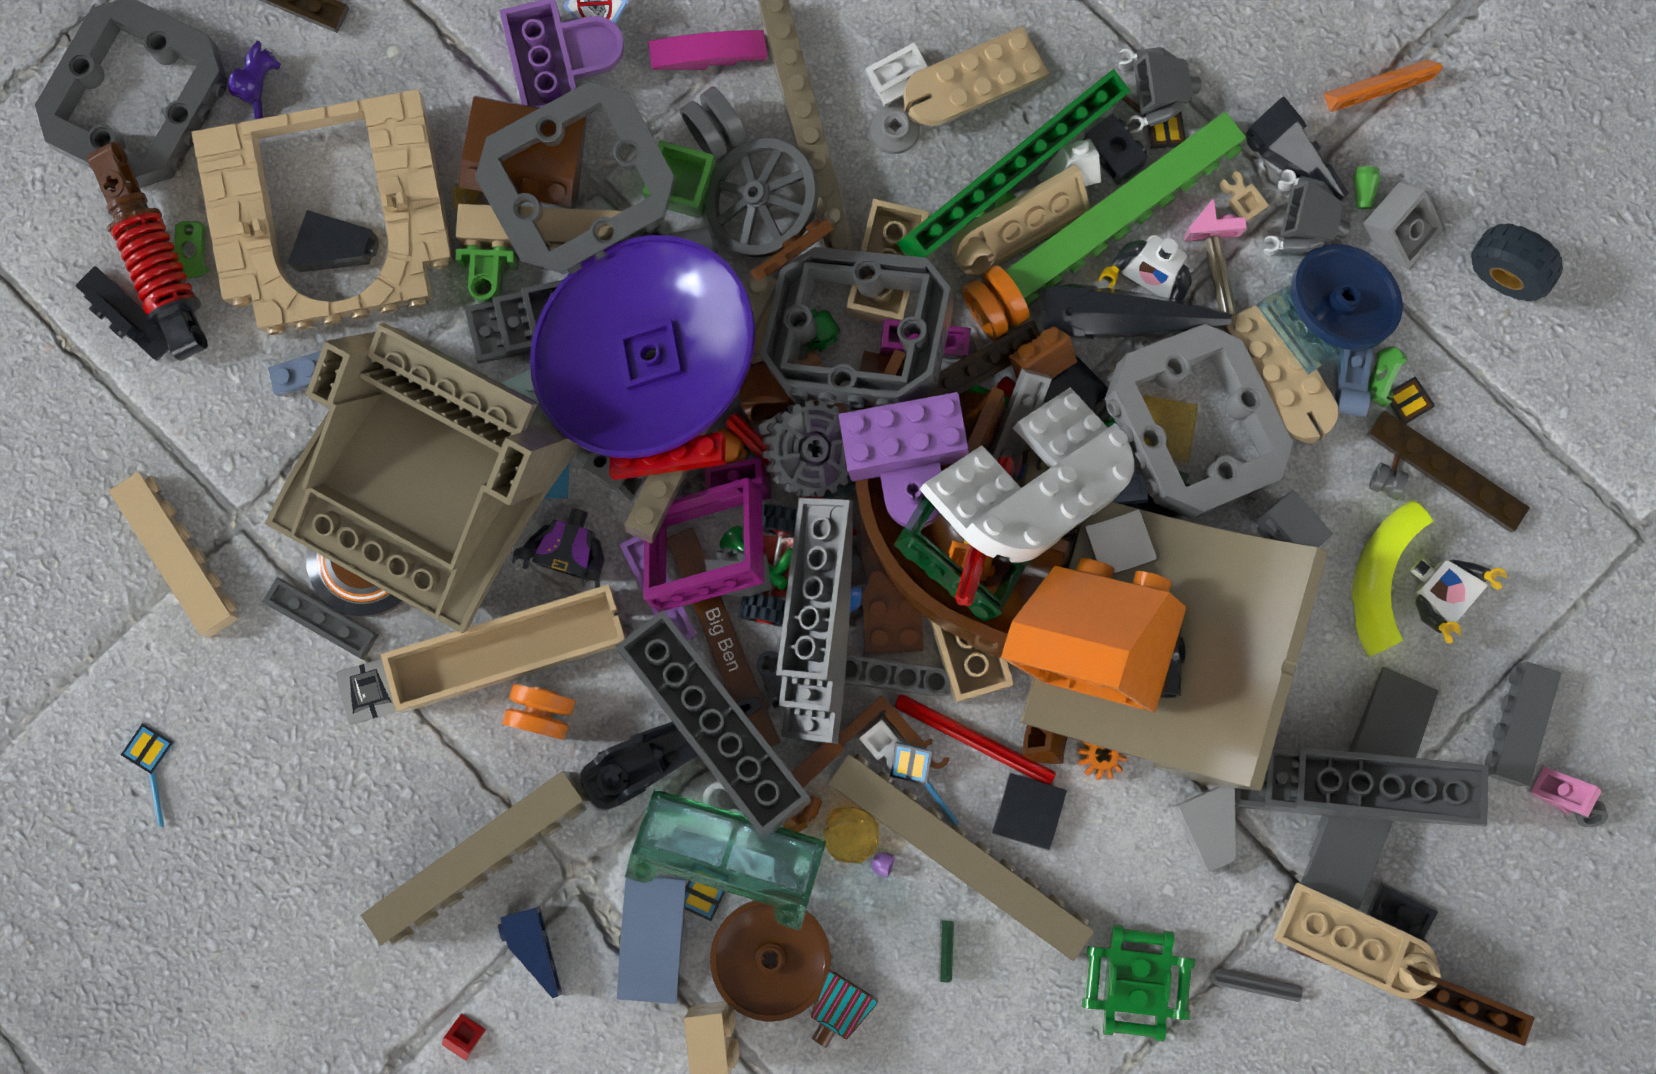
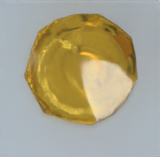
(851, 834)

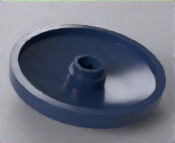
(1346, 297)

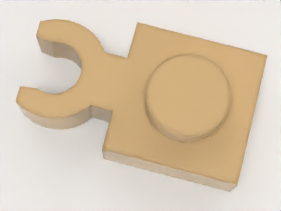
(1245, 201)

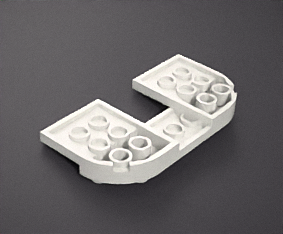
(1085, 475)

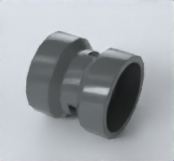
(1387, 480)

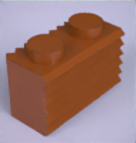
(1047, 354)

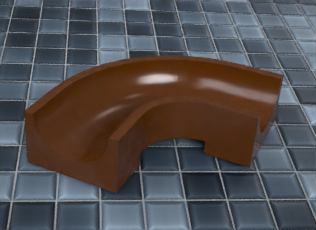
(981, 421)

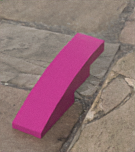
(706, 49)

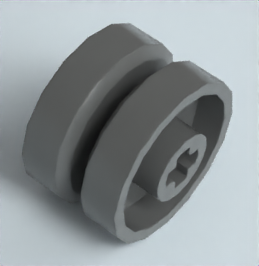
(713, 123)

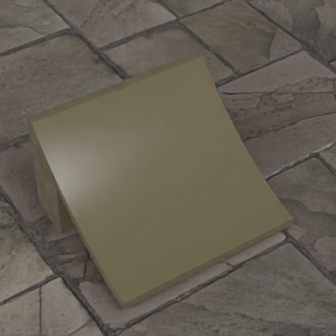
(418, 471)
(1241, 640)

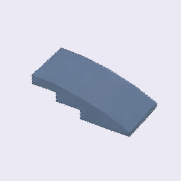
(651, 940)

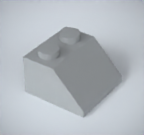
(1404, 224)

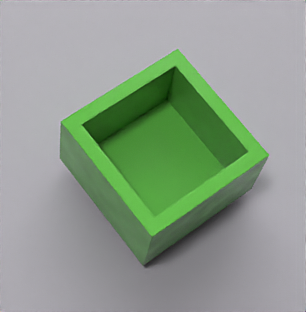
(693, 177)

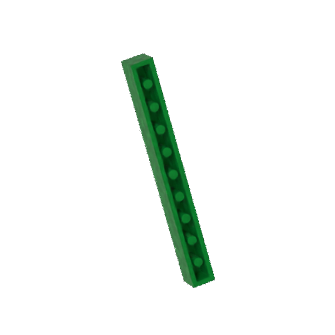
(1014, 166)

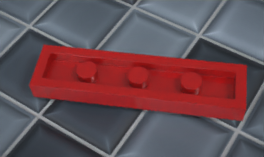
(697, 453)

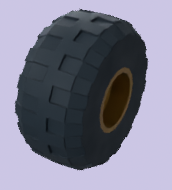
(1517, 262)

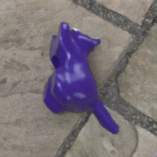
(249, 80)

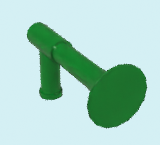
(734, 540)

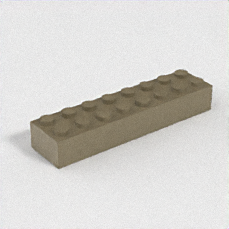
(473, 859)

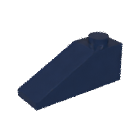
(529, 942)

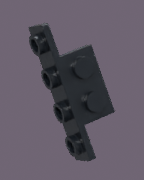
(124, 314)

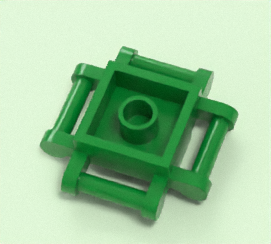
(1138, 982)

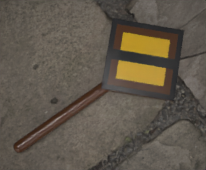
(1165, 134)
(1408, 403)

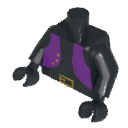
(565, 549)

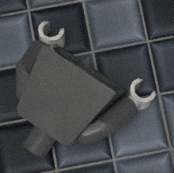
(1161, 85)
(1310, 216)

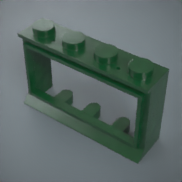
(946, 571)

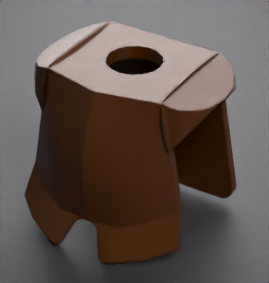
(762, 394)

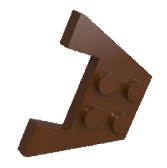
(794, 246)

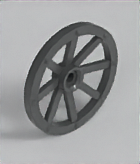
(764, 198)

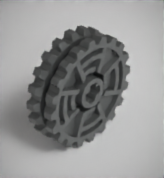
(787, 451)

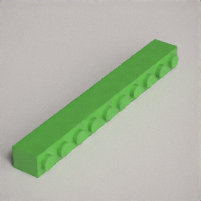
(1127, 206)

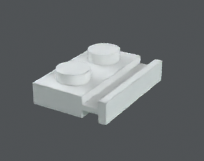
(892, 73)

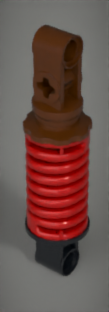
(148, 253)

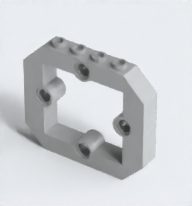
(1242, 382)

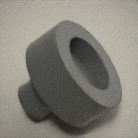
(1597, 816)

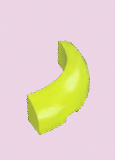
(1375, 574)

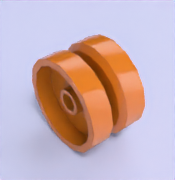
(995, 302)
(539, 711)

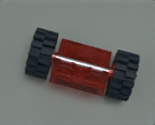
(766, 607)

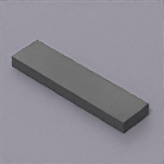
(320, 618)

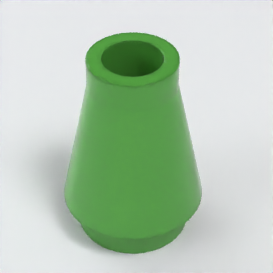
(1366, 186)

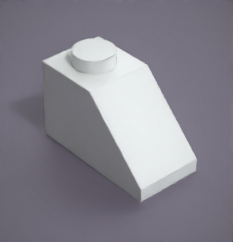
(1080, 153)

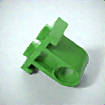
(485, 269)

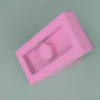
(1208, 225)
(1565, 792)

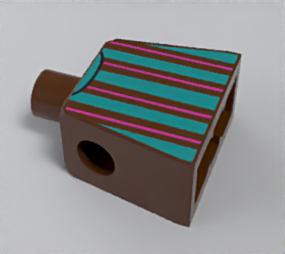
(840, 1008)

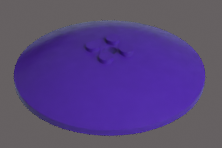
(614, 311)

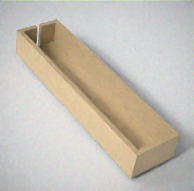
(503, 649)

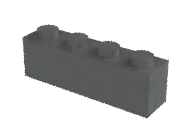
(1522, 723)

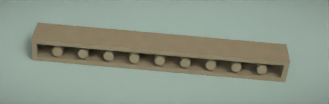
(804, 115)
(662, 488)
(961, 857)

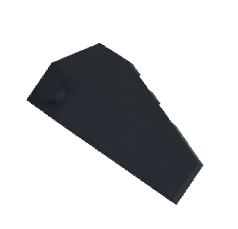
(1282, 142)

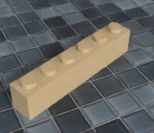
(481, 227)
(174, 554)

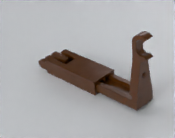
(828, 752)

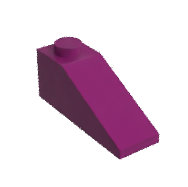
(956, 344)

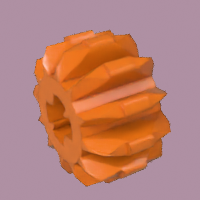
(1099, 767)

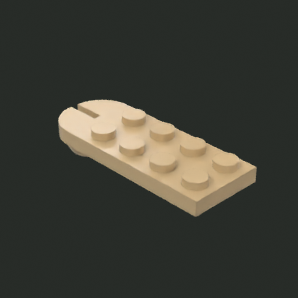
(973, 78)
(1021, 223)
(1292, 390)
(1356, 944)

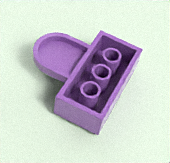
(555, 54)
(904, 447)

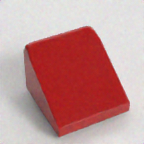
(463, 1036)

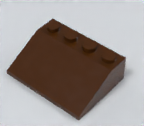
(541, 170)

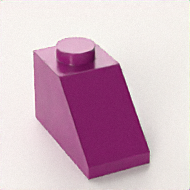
(751, 468)

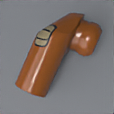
(806, 818)

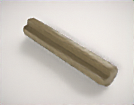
(1220, 275)

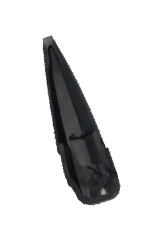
(1119, 313)
(639, 762)

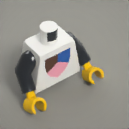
(1154, 265)
(1450, 591)

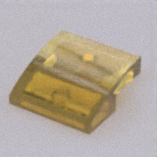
(1177, 421)

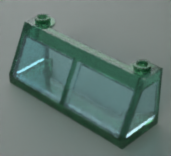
(726, 854)

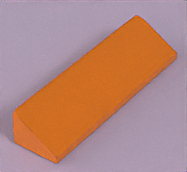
(1382, 85)

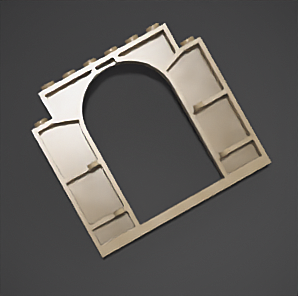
(245, 229)

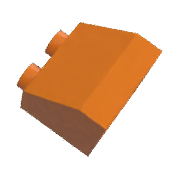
(1098, 633)

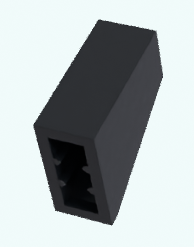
(331, 244)

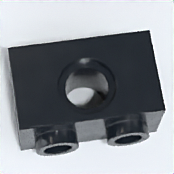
(1117, 164)

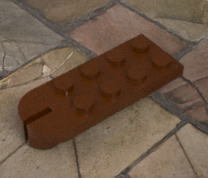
(888, 617)

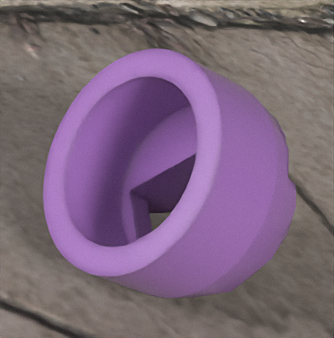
(883, 863)

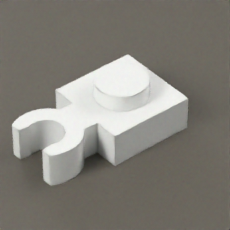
(880, 741)

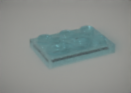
(1304, 344)

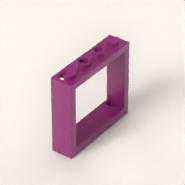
(717, 581)

